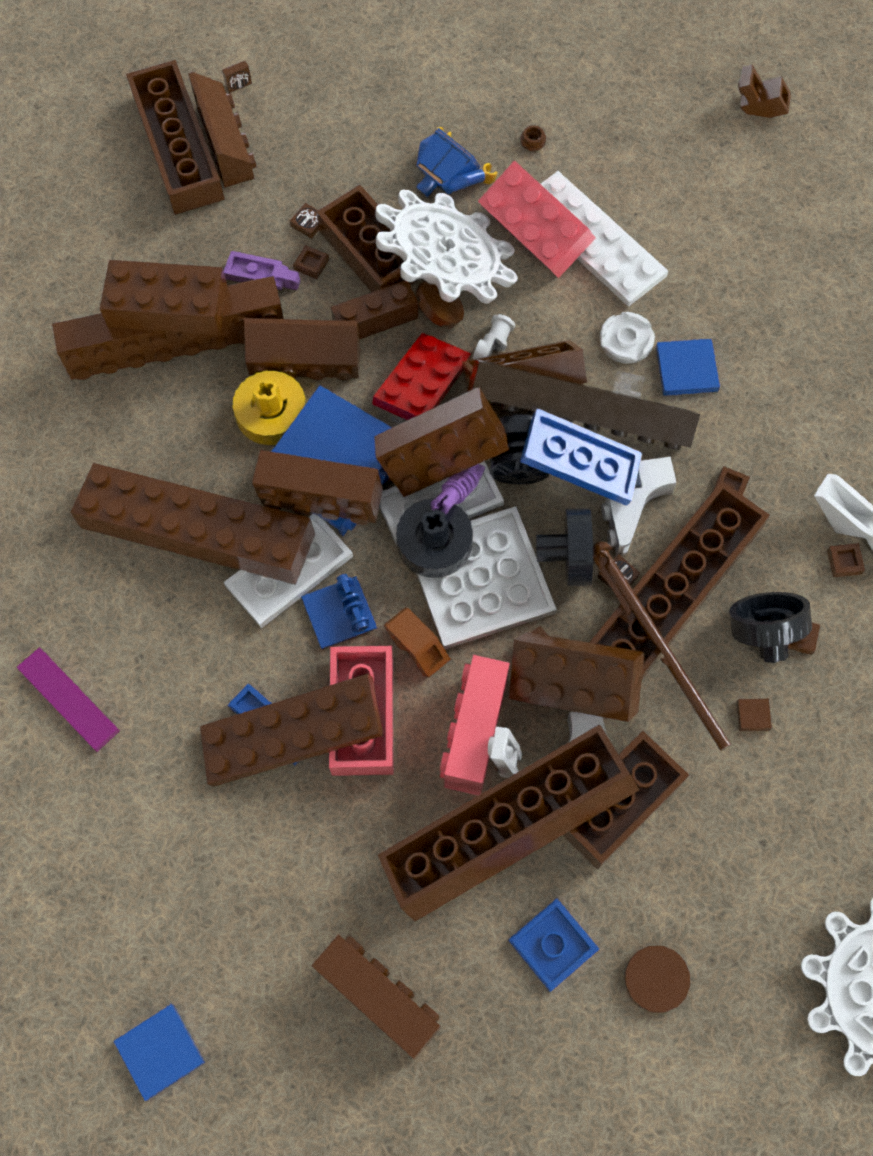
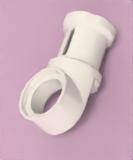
(496, 337)

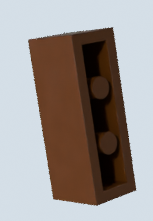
(379, 309)

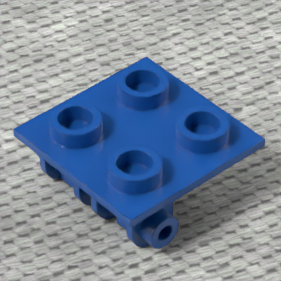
(339, 611)

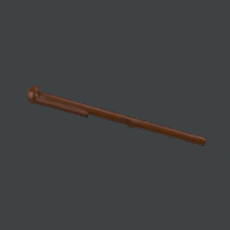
(632, 604)

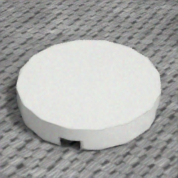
(622, 344)

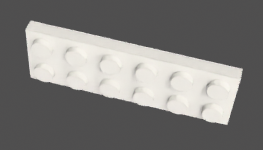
(613, 254)

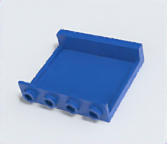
(334, 432)

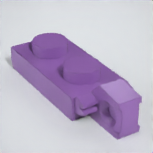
(247, 267)

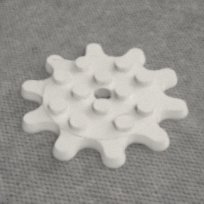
(420, 239)
(848, 988)

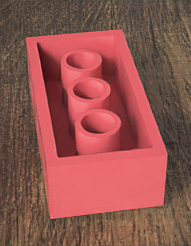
(537, 219)
(477, 719)
(377, 754)

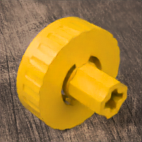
(264, 396)

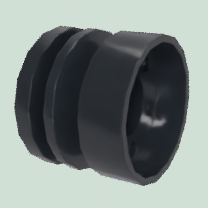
(507, 465)

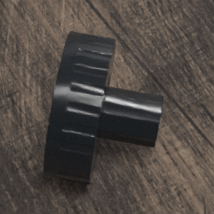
(433, 530)
(573, 547)
(771, 622)

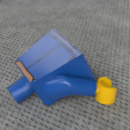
(449, 165)

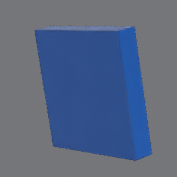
(687, 367)
(553, 945)
(159, 1052)

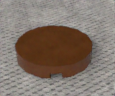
(437, 309)
(657, 979)

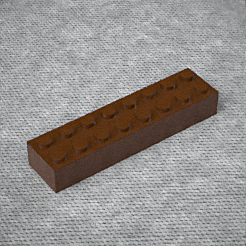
(93, 348)
(194, 523)
(687, 572)
(506, 823)

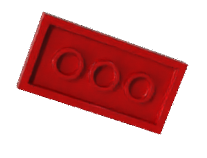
(421, 378)

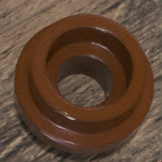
(536, 133)

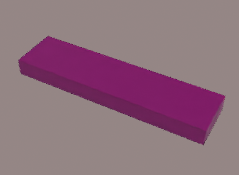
(68, 699)

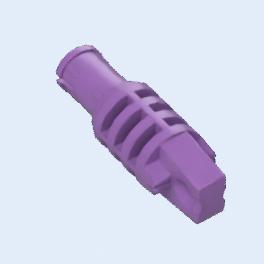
(458, 488)

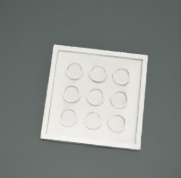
(494, 588)

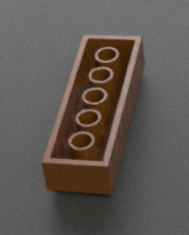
(175, 137)

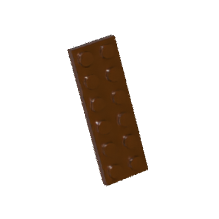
(291, 730)

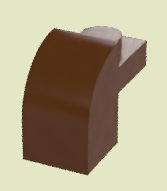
(761, 97)

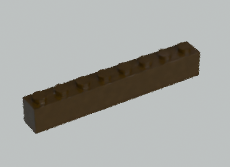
(585, 404)

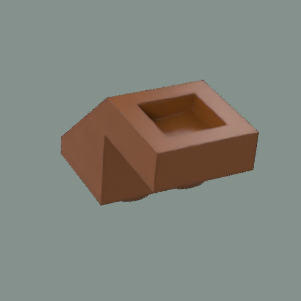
(418, 640)

